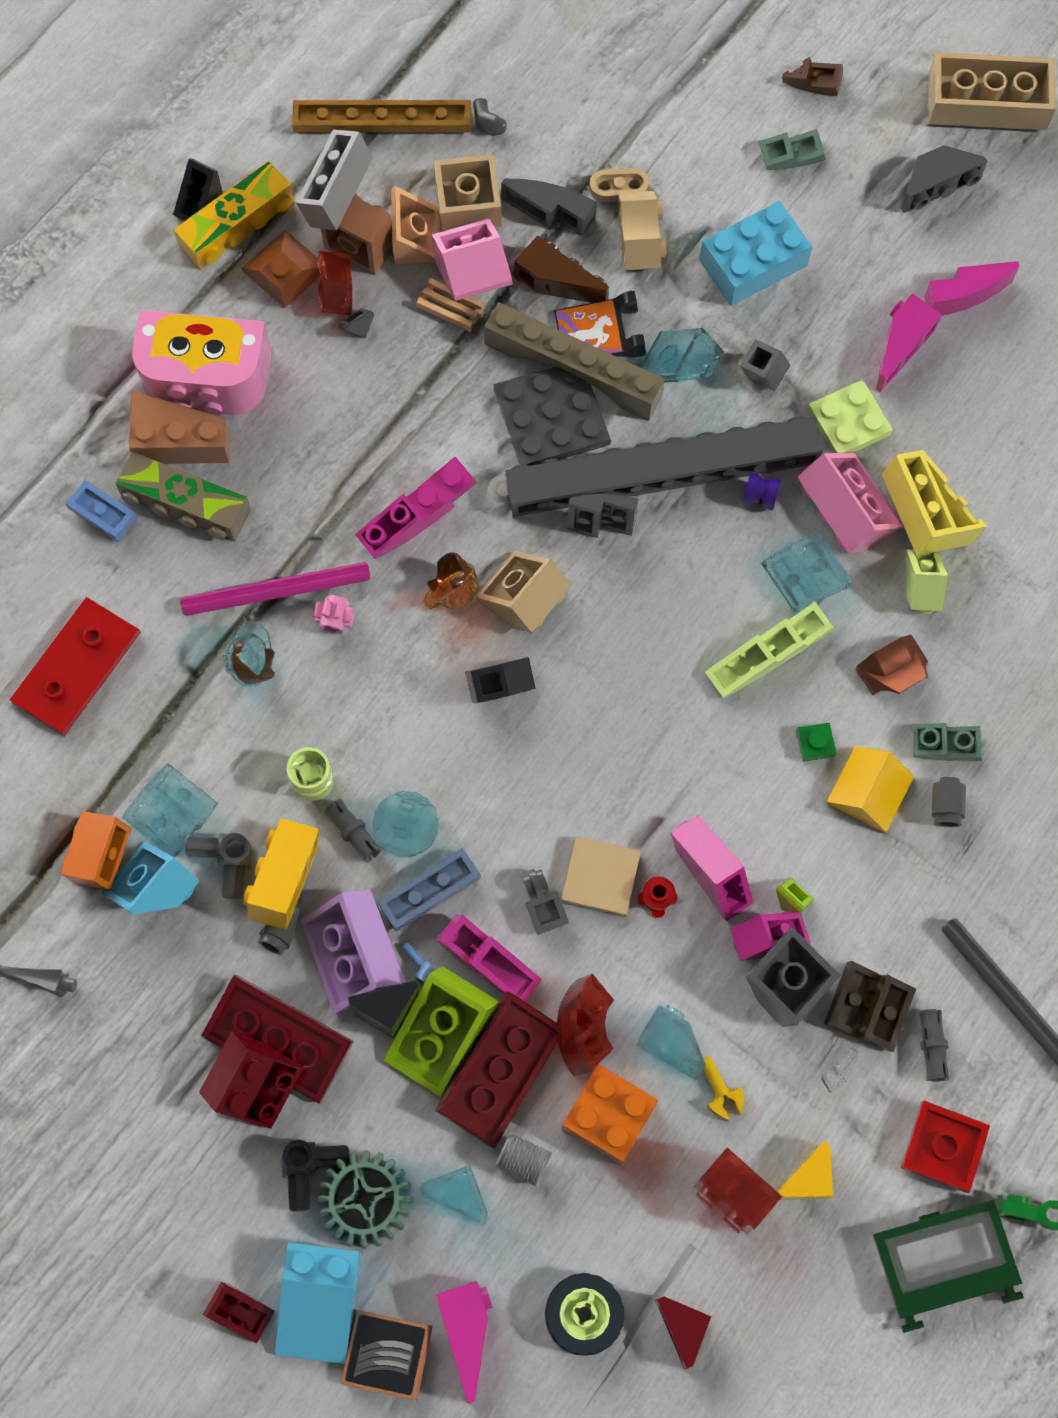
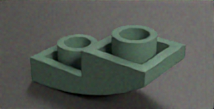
(946, 743)

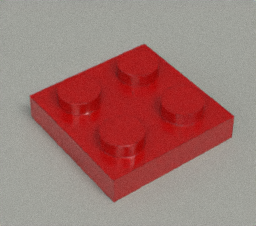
(945, 1146)

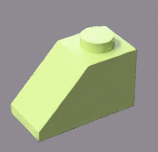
(925, 582)

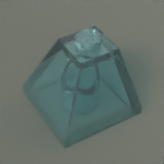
(683, 355)
(672, 1041)

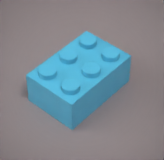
(755, 253)

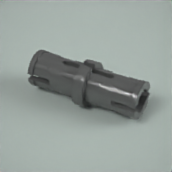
(353, 830)
(934, 1045)

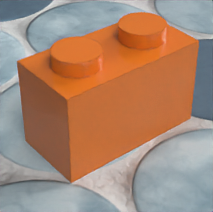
(95, 850)

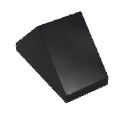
(197, 190)

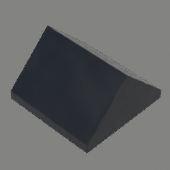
(385, 1007)

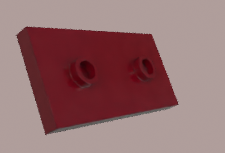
(284, 1028)
(499, 1070)

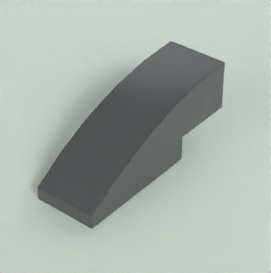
(549, 203)

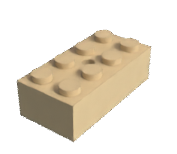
(991, 91)

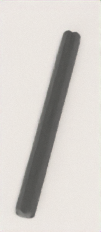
(1002, 987)

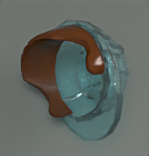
(249, 655)

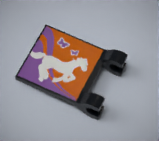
(602, 325)

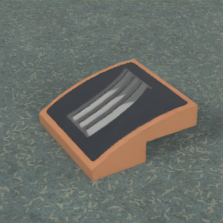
(387, 1355)

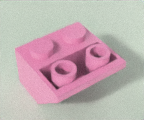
(471, 259)

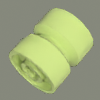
(310, 774)

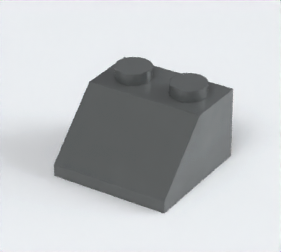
(791, 979)

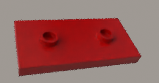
(75, 666)

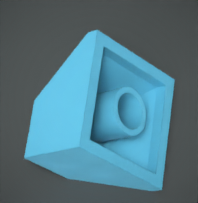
(151, 882)

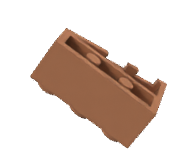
(176, 432)

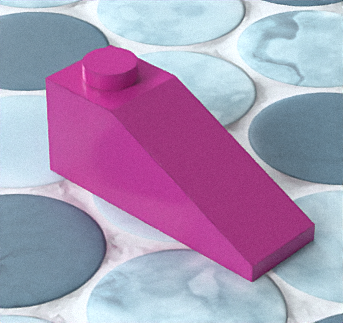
(909, 329)
(466, 1326)

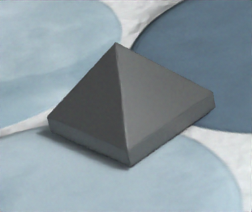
(358, 322)

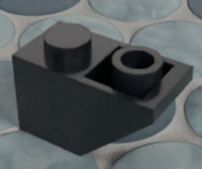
(500, 680)

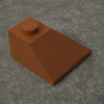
(283, 268)

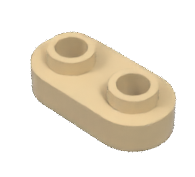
(617, 182)

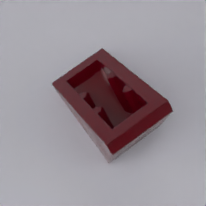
(238, 1312)
(685, 1328)

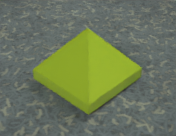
(793, 896)

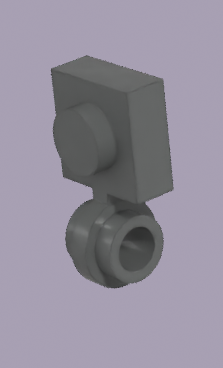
(546, 910)

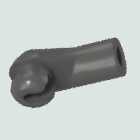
(486, 120)

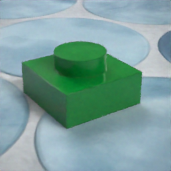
(816, 742)

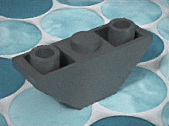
(940, 174)

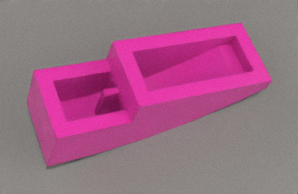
(970, 286)
(487, 958)

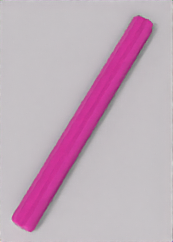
(275, 589)

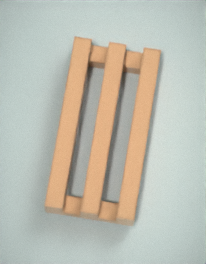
(474, 311)

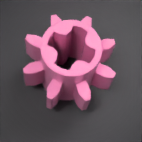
(333, 614)

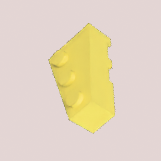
(927, 506)

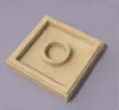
(600, 876)

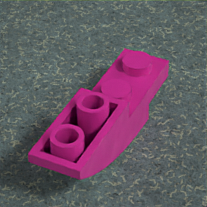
(417, 511)

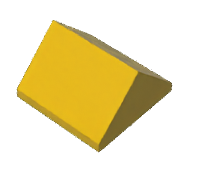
(871, 787)

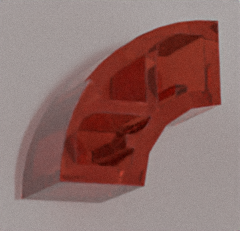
(582, 1025)

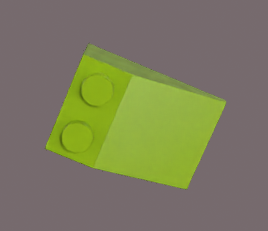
(440, 1030)

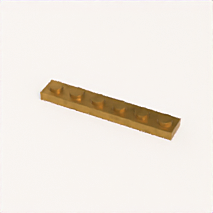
(382, 115)

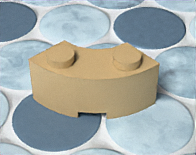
(640, 230)

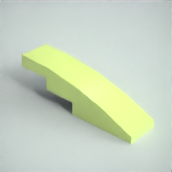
(769, 650)

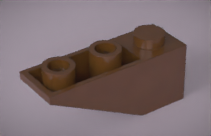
(554, 274)

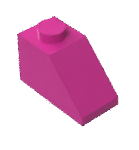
(762, 932)

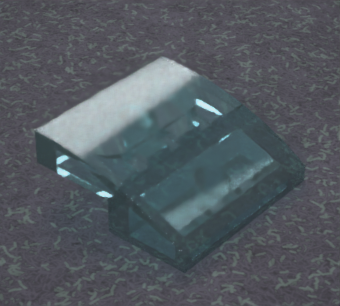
(806, 572)
(169, 810)

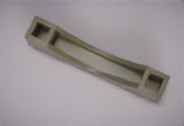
(621, 381)

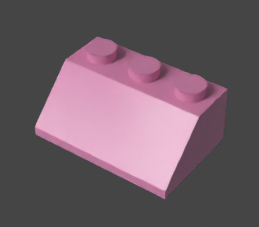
(849, 501)

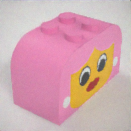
(202, 360)

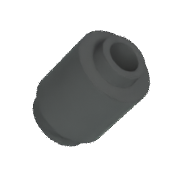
(948, 802)

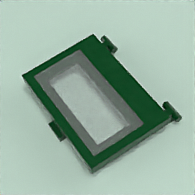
(947, 1260)

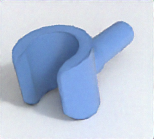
(425, 967)

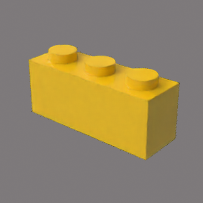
(281, 873)

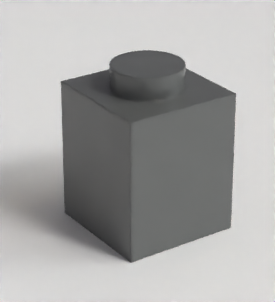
(765, 365)

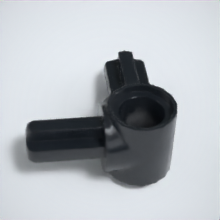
(299, 1176)

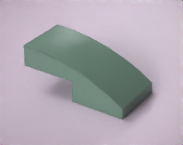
(792, 152)

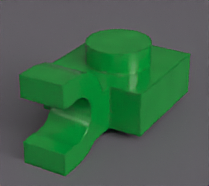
(1018, 1209)

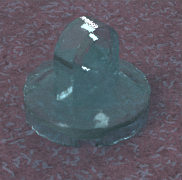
(405, 824)

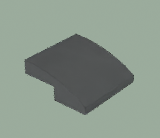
(608, 511)

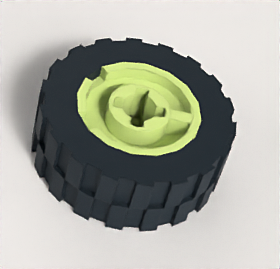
(606, 1314)

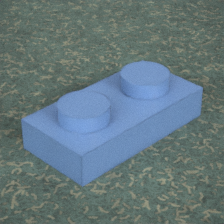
(101, 510)

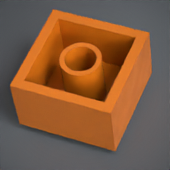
(609, 1114)

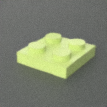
(850, 419)

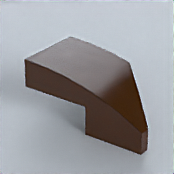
(816, 77)

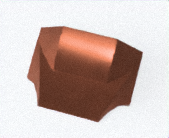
(894, 666)

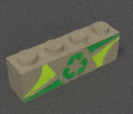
(183, 497)

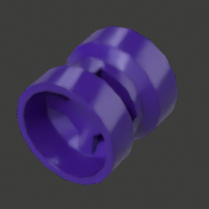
(761, 491)

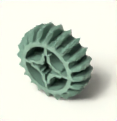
(348, 1204)

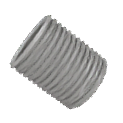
(523, 1159)

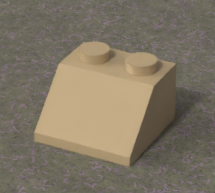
(524, 590)

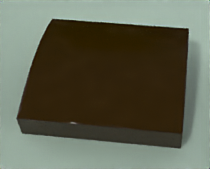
(870, 1006)

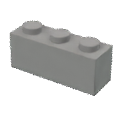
(334, 179)

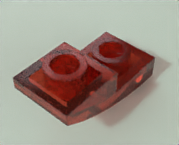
(335, 283)

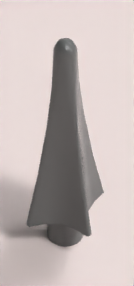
(48, 979)

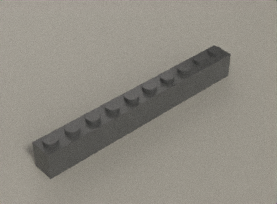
(664, 465)

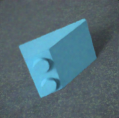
(317, 1302)

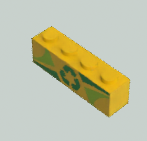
(234, 215)

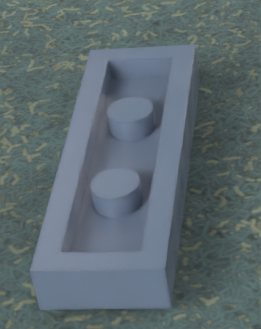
(429, 889)

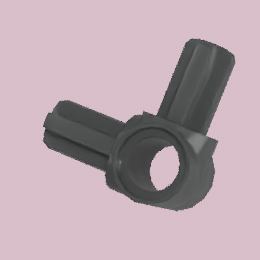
(233, 867)

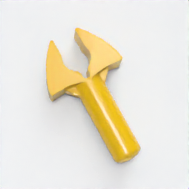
(720, 1090)

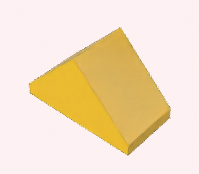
(811, 1178)

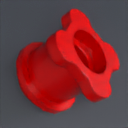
(657, 905)

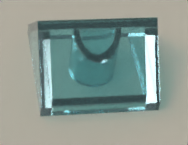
(458, 1192)

